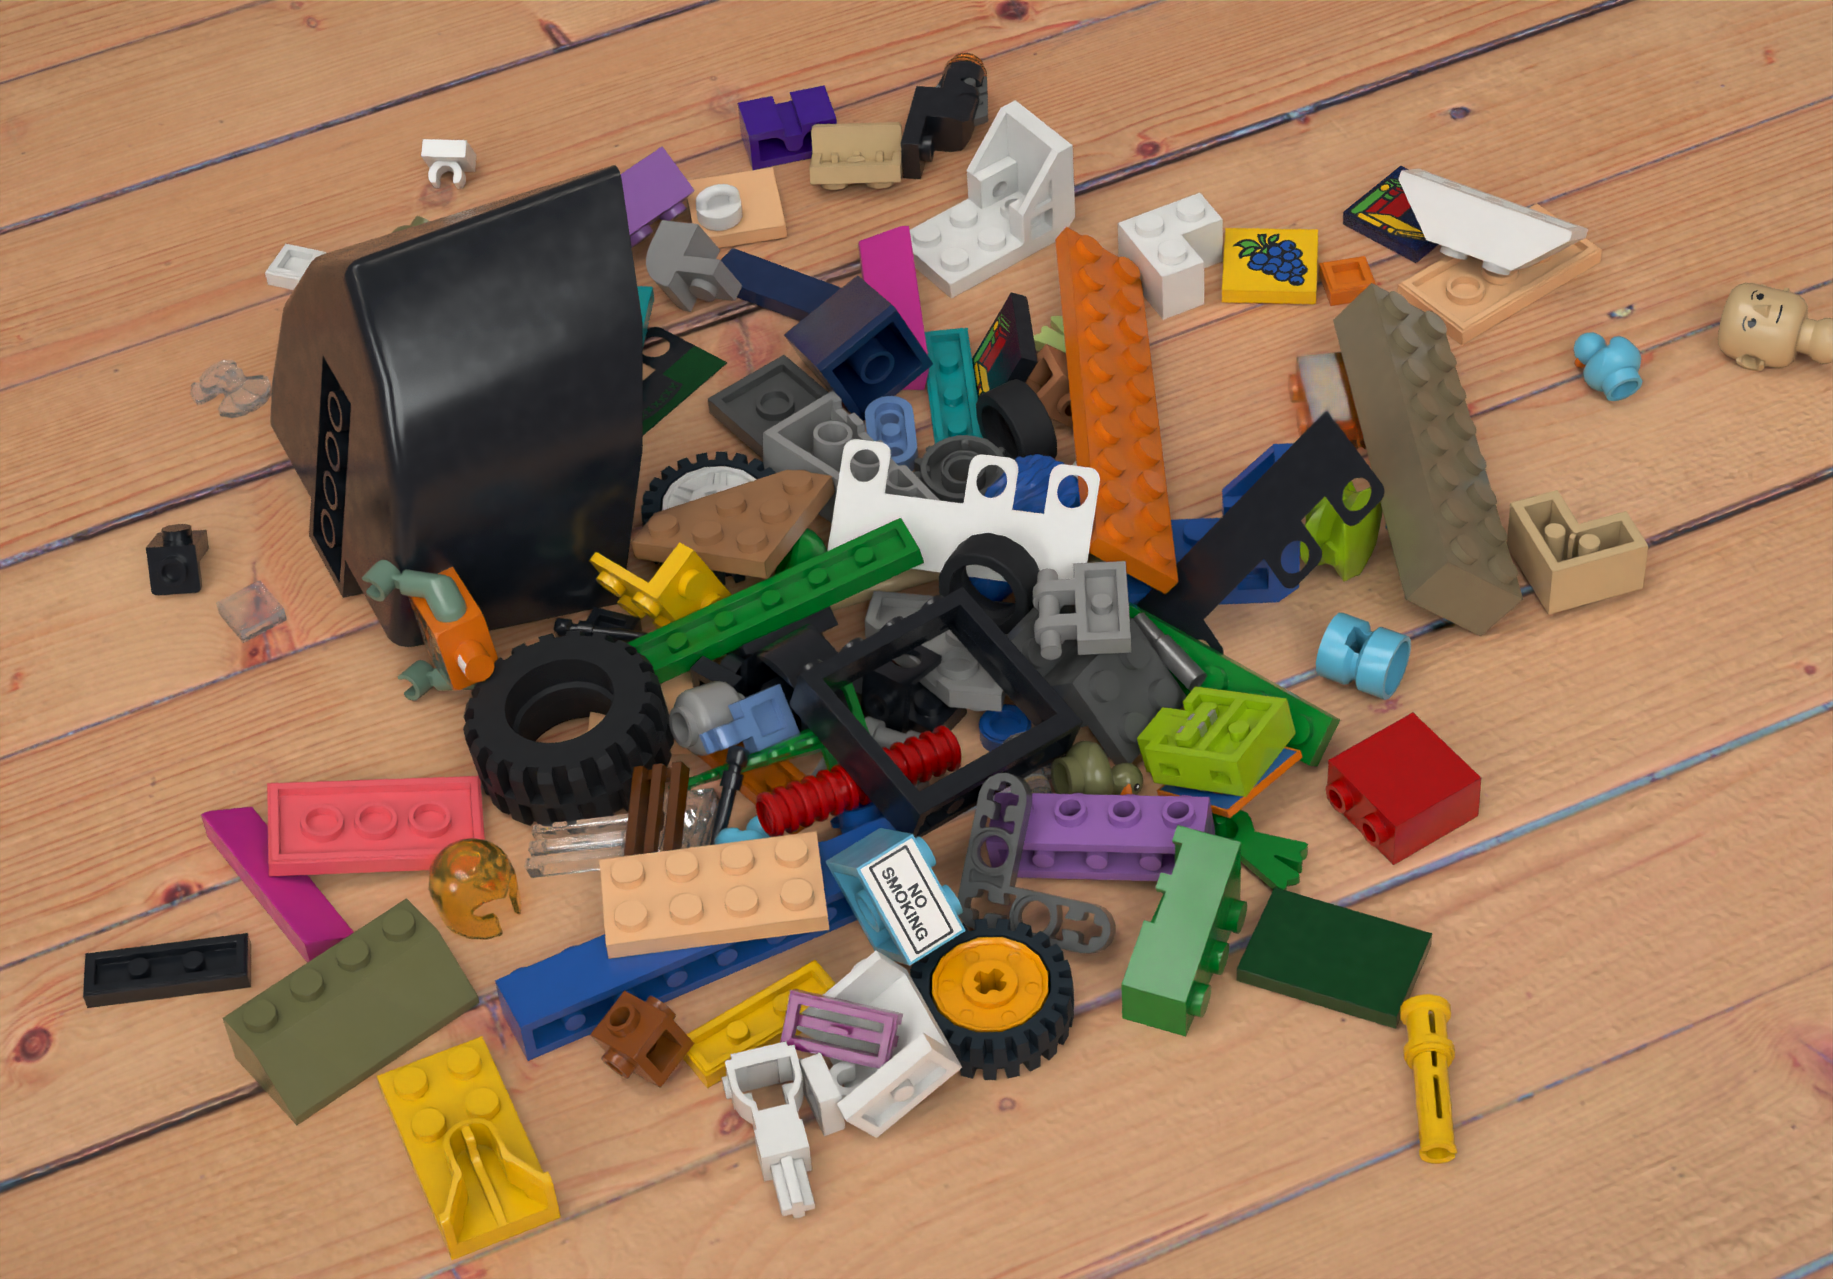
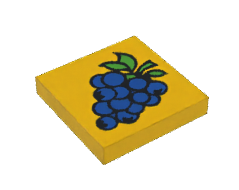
(1270, 266)

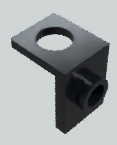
(888, 689)

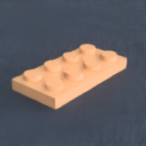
(713, 895)

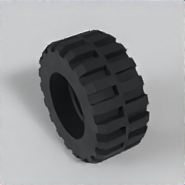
(560, 683)

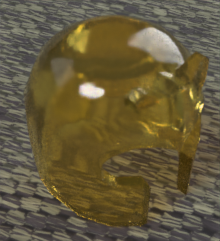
(466, 878)

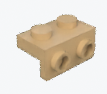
(856, 154)

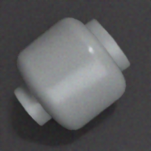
(700, 711)

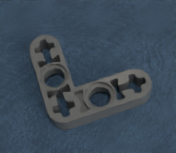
(1002, 880)

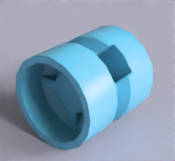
(1356, 653)

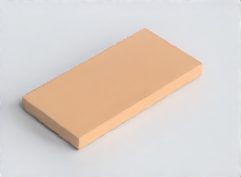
(1478, 299)

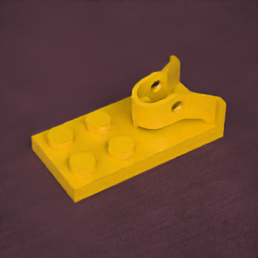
(468, 1148)

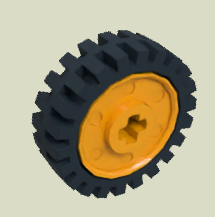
(998, 997)

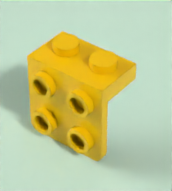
(675, 591)

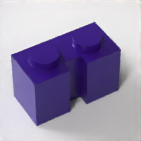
(782, 131)

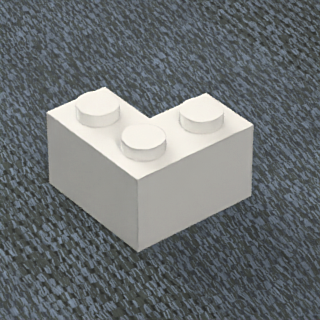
(1172, 251)

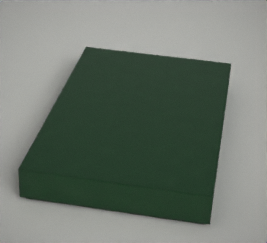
(1334, 957)

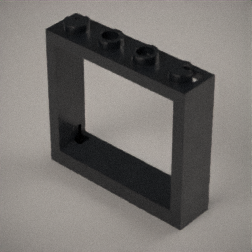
(870, 765)

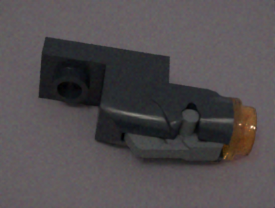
(945, 114)

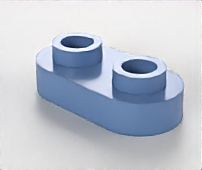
(893, 423)

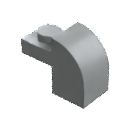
(686, 265)

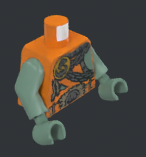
(448, 623)

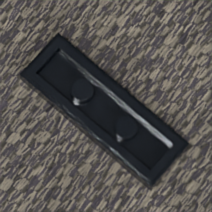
(167, 970)

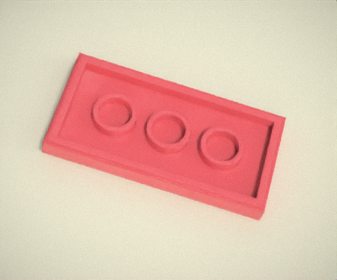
(369, 823)

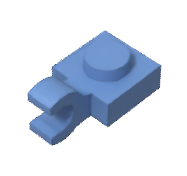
(757, 721)

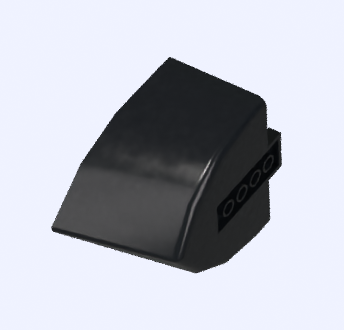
(472, 402)

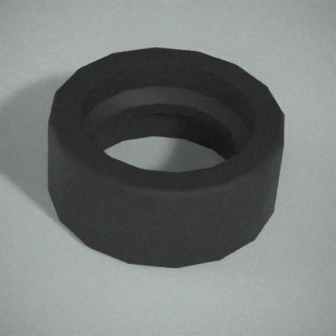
(1016, 420)
(1006, 559)

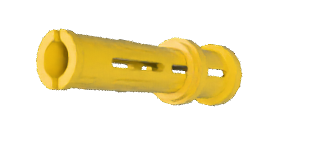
(1429, 1056)

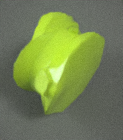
(1343, 545)

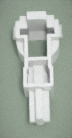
(777, 1130)

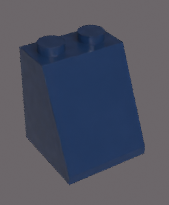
(859, 346)

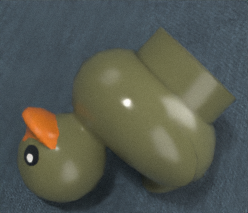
(1088, 772)

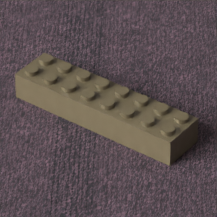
(1428, 460)

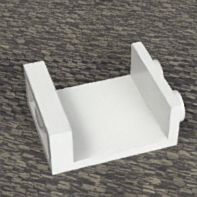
(917, 1063)

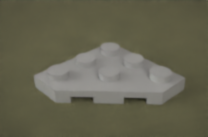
(959, 677)

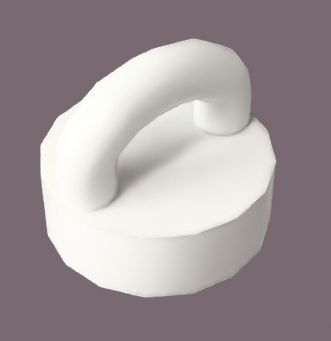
(719, 207)

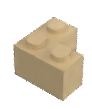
(1574, 561)

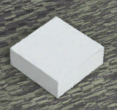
(290, 266)

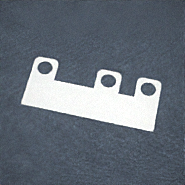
(938, 526)

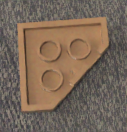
(742, 527)

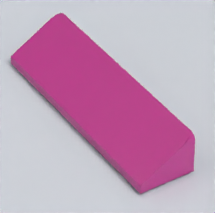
(890, 270)
(290, 900)

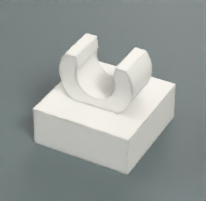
(448, 156)
(825, 1089)

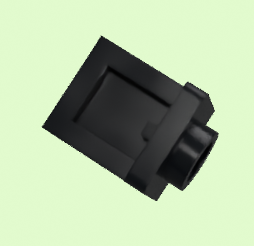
(175, 559)

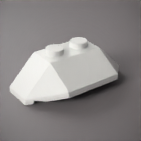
(1484, 225)

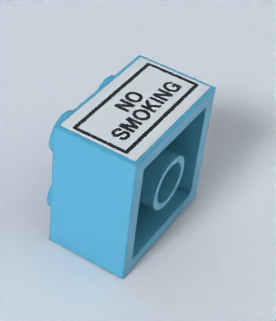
(897, 894)

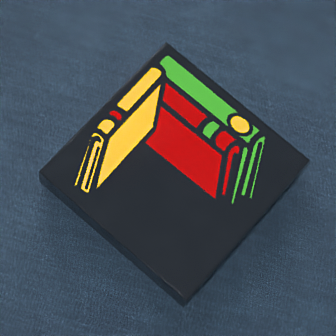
(1007, 348)

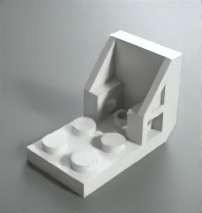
(1013, 208)

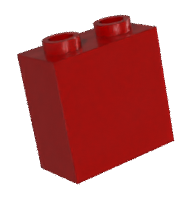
(1403, 788)

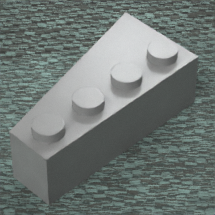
(815, 443)

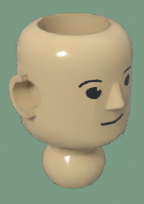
(1770, 327)

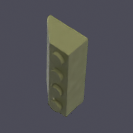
(350, 1011)

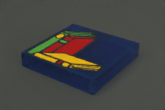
(1389, 219)

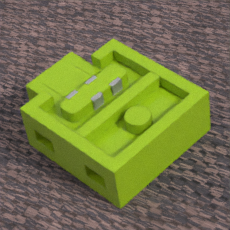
(1217, 742)

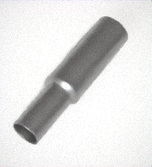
(1171, 654)

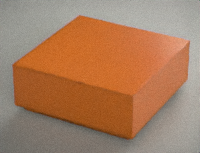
(1345, 279)

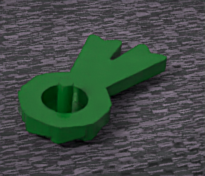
(1269, 857)

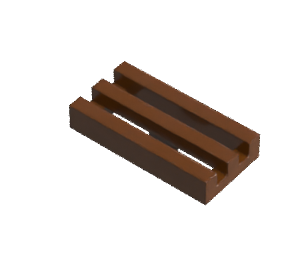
(646, 808)

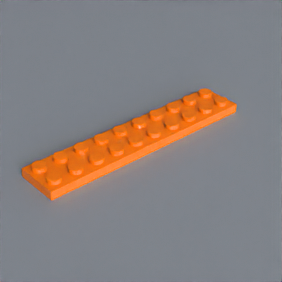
(1115, 408)

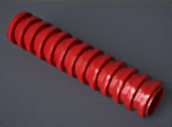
(836, 790)

